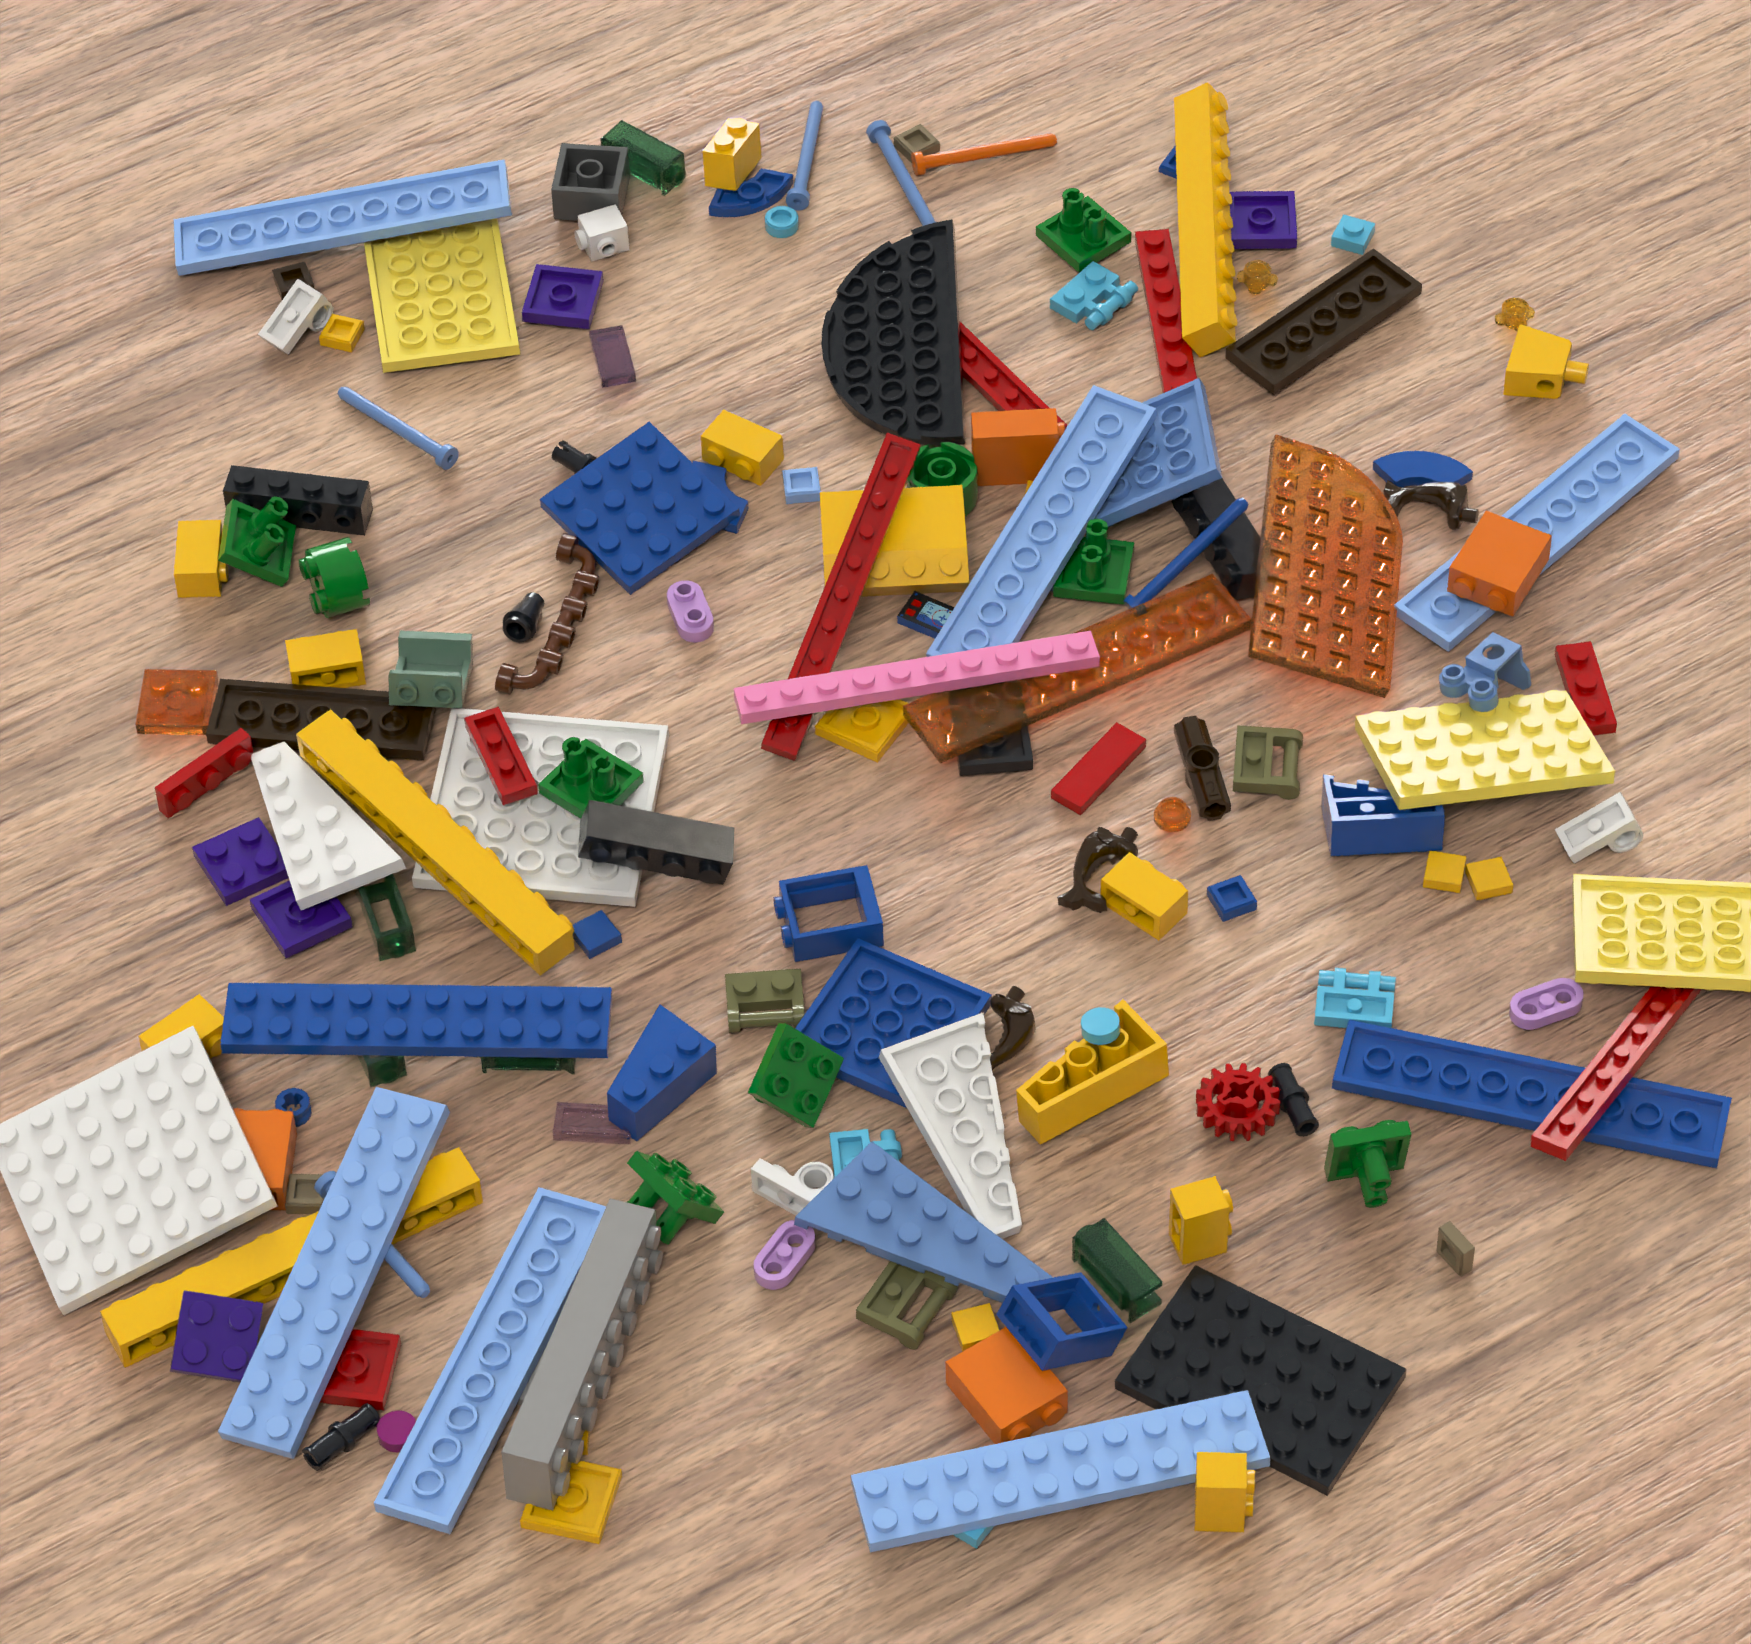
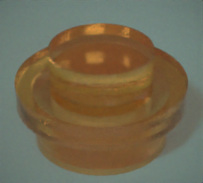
(1172, 815)

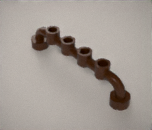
(561, 632)

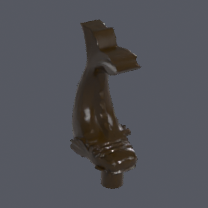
(1448, 495)
(1096, 849)
(1017, 1022)

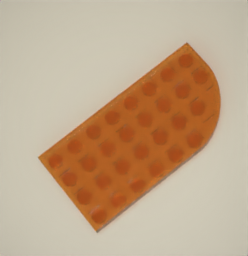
(1326, 570)

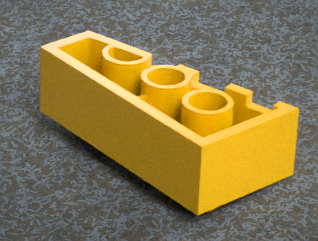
(1092, 1078)

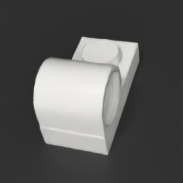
(298, 310)
(1603, 825)
(786, 1190)

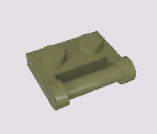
(1254, 761)
(762, 993)
(894, 1295)

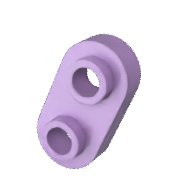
(686, 605)
(1544, 1004)
(783, 1258)

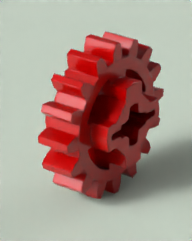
(1237, 1102)

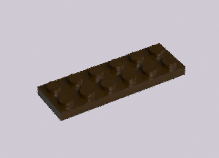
(1323, 321)
(281, 710)

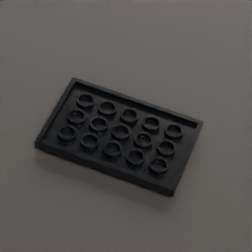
(1305, 1383)

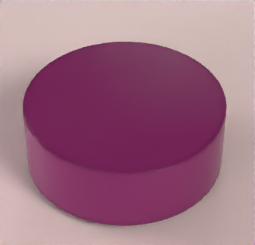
(394, 1430)

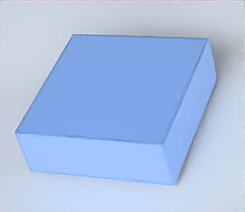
(801, 485)

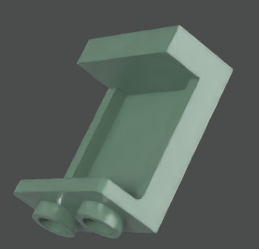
(431, 669)

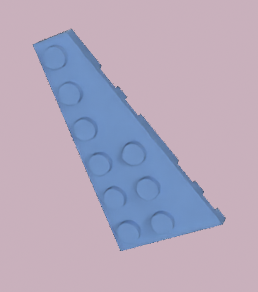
(914, 1225)

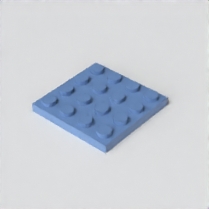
(1172, 457)

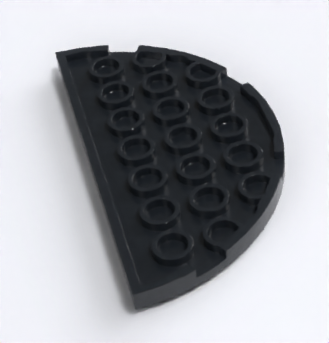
(897, 339)

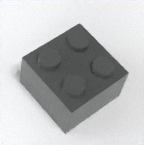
(589, 179)

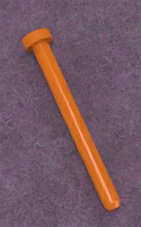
(921, 163)

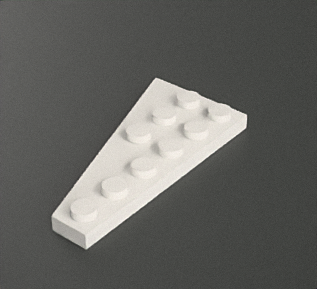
(317, 832)
(957, 1107)

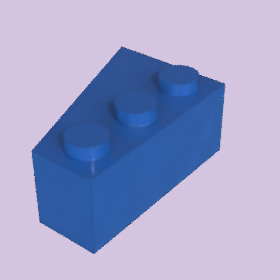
(1369, 822)
(660, 1073)

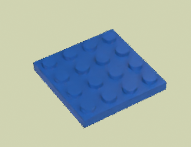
(640, 507)
(880, 1002)

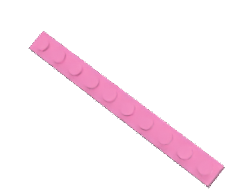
(916, 677)

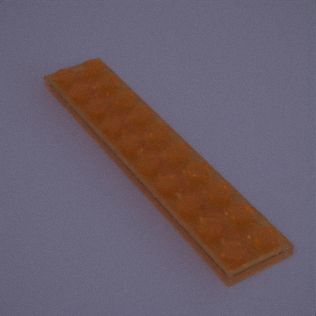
(1127, 647)

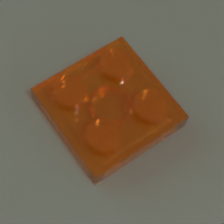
(176, 701)

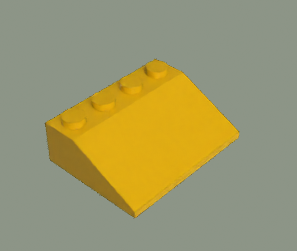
(922, 545)

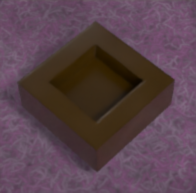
(287, 276)

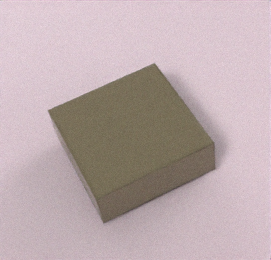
(916, 140)
(301, 1194)
(1455, 1249)

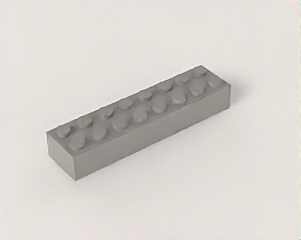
(581, 1355)

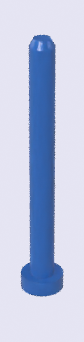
(1193, 550)

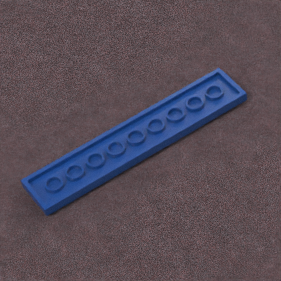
(417, 1020)
(1524, 1090)

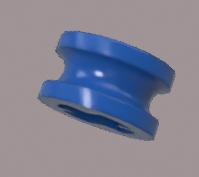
(295, 1096)

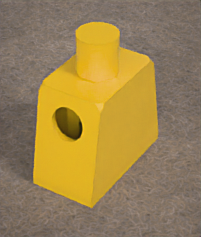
(1541, 365)

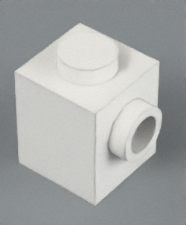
(602, 233)

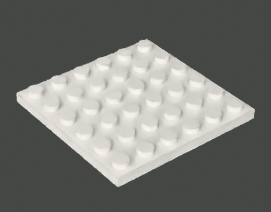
(534, 832)
(130, 1170)

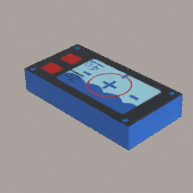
(924, 614)

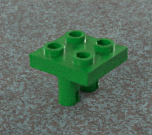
(1082, 231)
(258, 540)
(1097, 568)
(589, 775)
(795, 1075)
(1369, 1156)
(673, 1184)

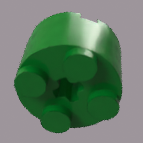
(947, 467)
(335, 578)

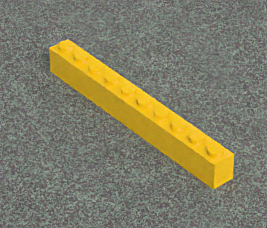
(1204, 220)
(437, 842)
(262, 1267)

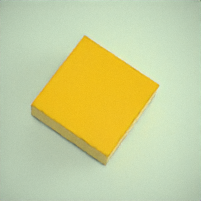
(341, 333)
(1444, 871)
(1489, 878)
(974, 1325)

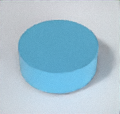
(781, 222)
(1100, 1026)

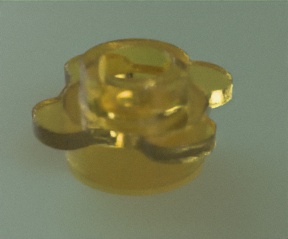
(1257, 276)
(1514, 313)

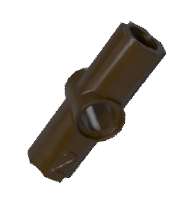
(1202, 768)

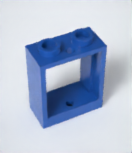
(824, 889)
(1028, 1320)

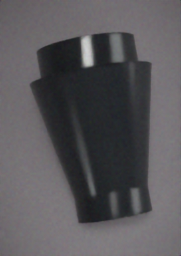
(522, 620)

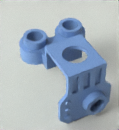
(1481, 674)

